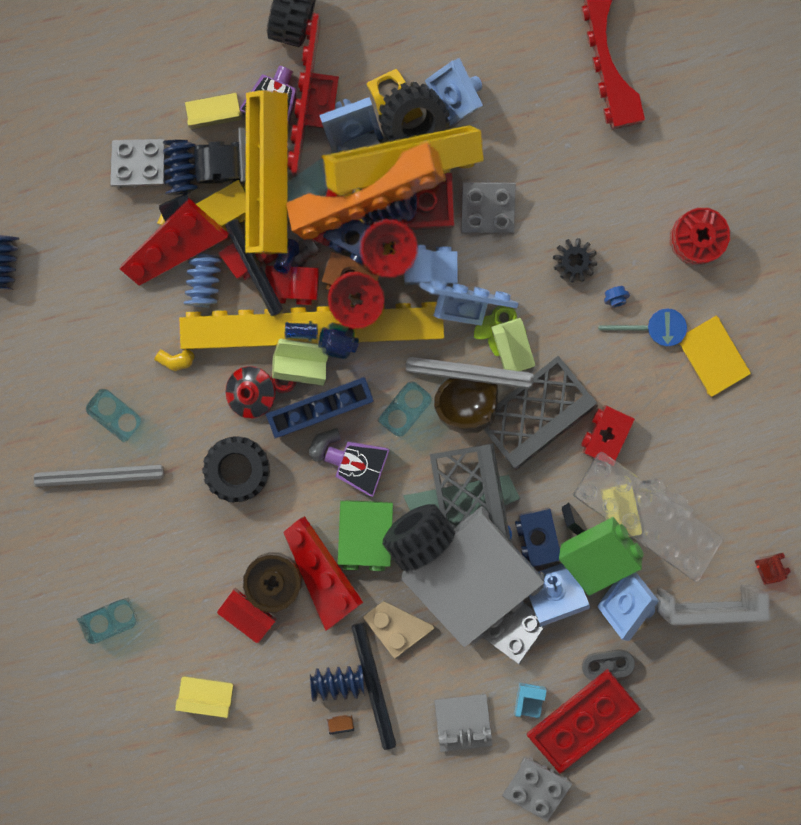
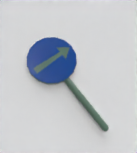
(665, 327)

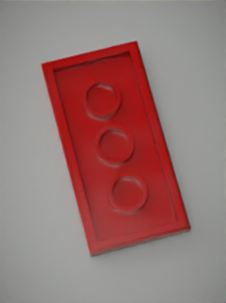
(583, 721)

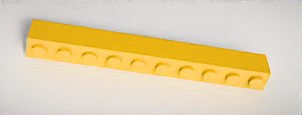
(264, 330)

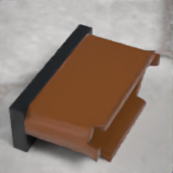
(340, 724)

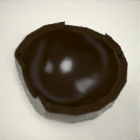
(466, 405)

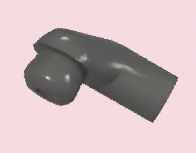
(320, 443)

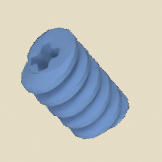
(202, 280)

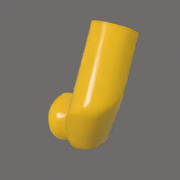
(176, 362)

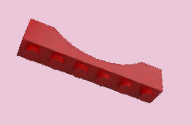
(622, 101)

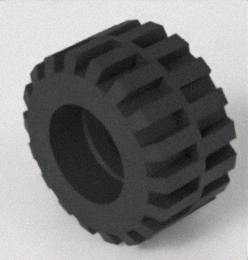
(289, 21)
(404, 101)
(219, 485)
(418, 537)

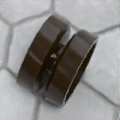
(269, 597)

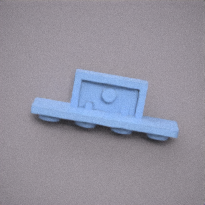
(464, 305)

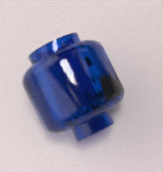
(338, 341)

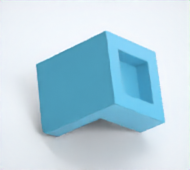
(529, 700)

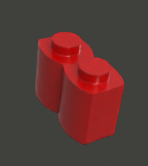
(298, 284)

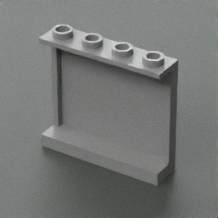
(475, 579)
(752, 607)

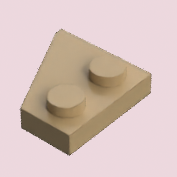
(396, 627)

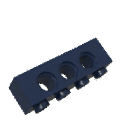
(319, 407)

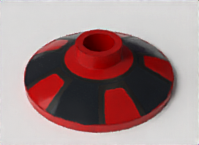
(261, 392)

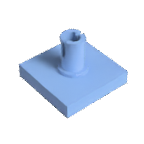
(456, 90)
(349, 122)
(559, 596)
(628, 605)

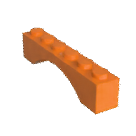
(413, 172)

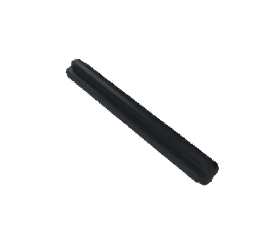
(373, 686)

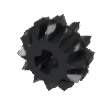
(576, 250)

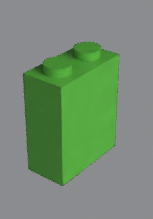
(361, 534)
(601, 556)

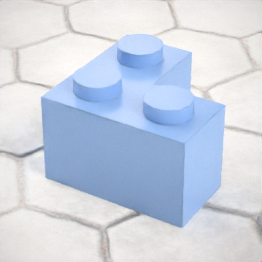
(433, 265)

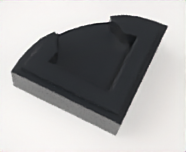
(573, 519)

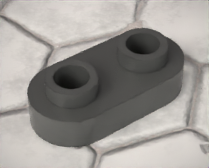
(608, 660)

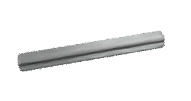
(470, 372)
(98, 475)

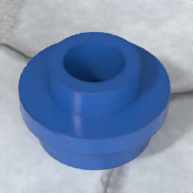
(616, 296)

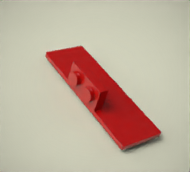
(318, 96)

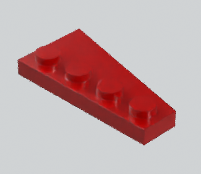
(175, 241)
(324, 579)

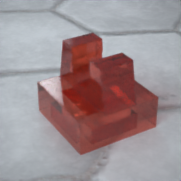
(771, 568)

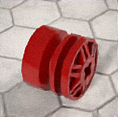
(684, 236)
(404, 245)
(361, 314)

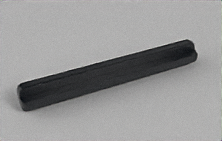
(254, 268)

